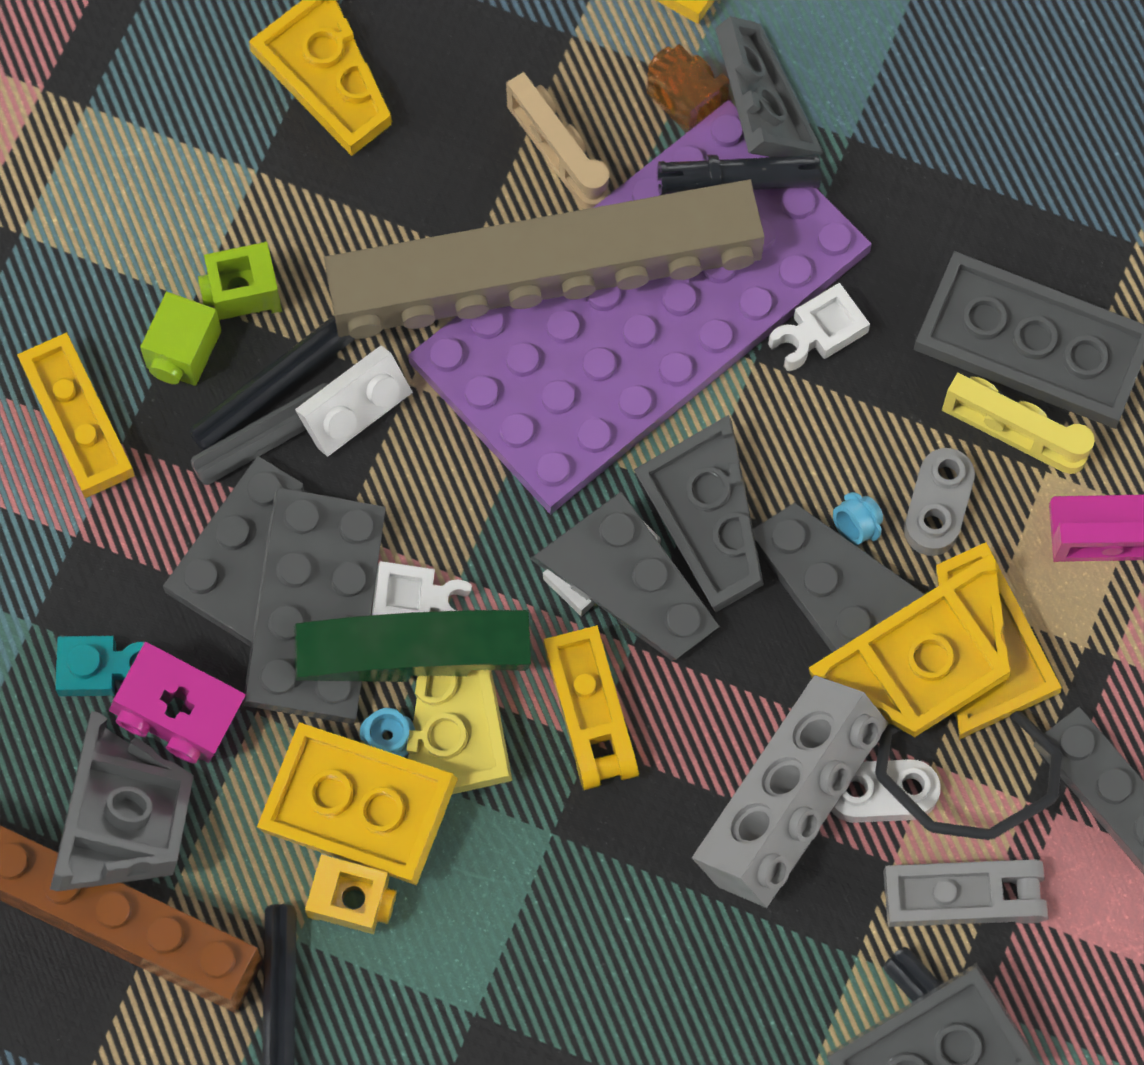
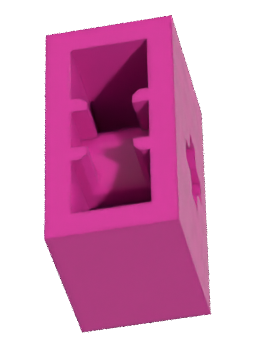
(158, 679)

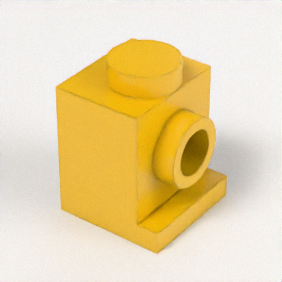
(335, 879)

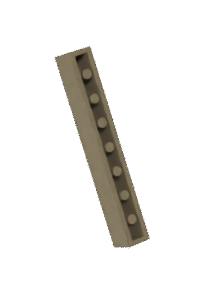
(544, 259)

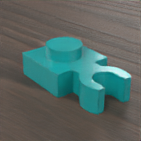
(91, 665)

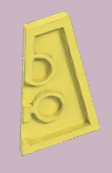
(460, 729)

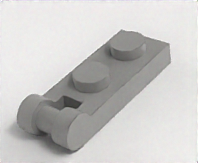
(963, 893)

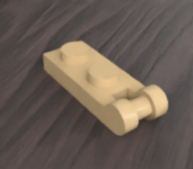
(558, 143)

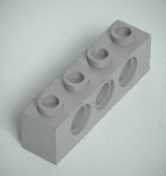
(790, 790)

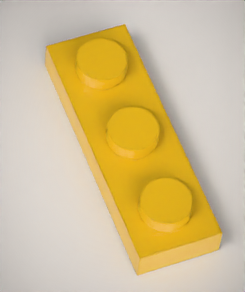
(76, 415)

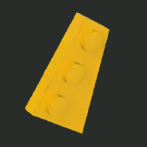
(323, 69)
(1030, 672)

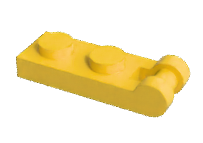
(590, 705)

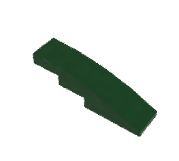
(412, 645)

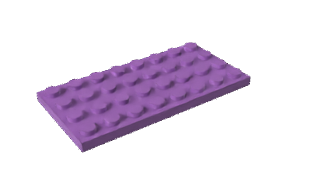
(590, 377)

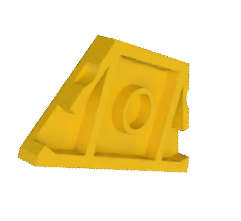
(930, 652)

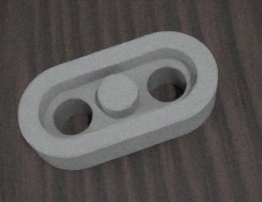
(940, 499)

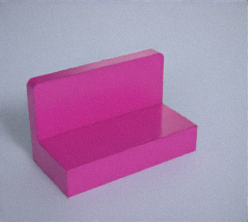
(1097, 528)

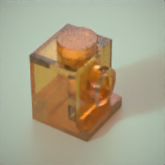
(685, 86)

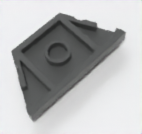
(121, 813)

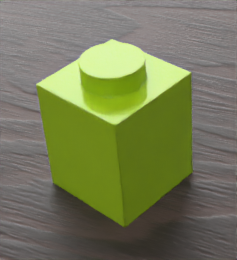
(180, 339)

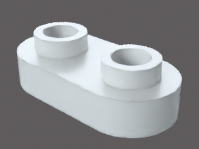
(878, 802)

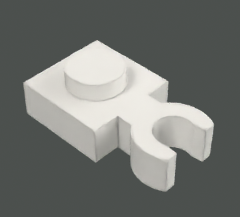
(824, 324)
(411, 589)

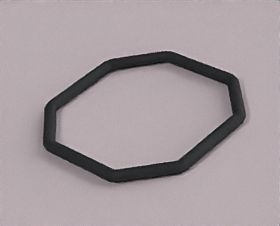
(968, 831)

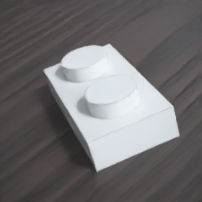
(354, 400)

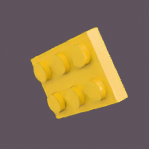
(357, 803)

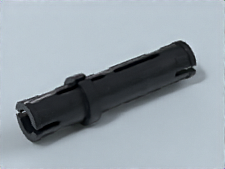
(763, 172)

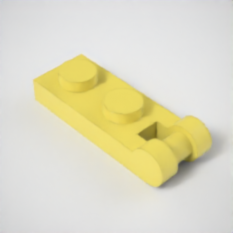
(1018, 424)

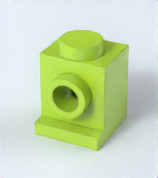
(245, 267)

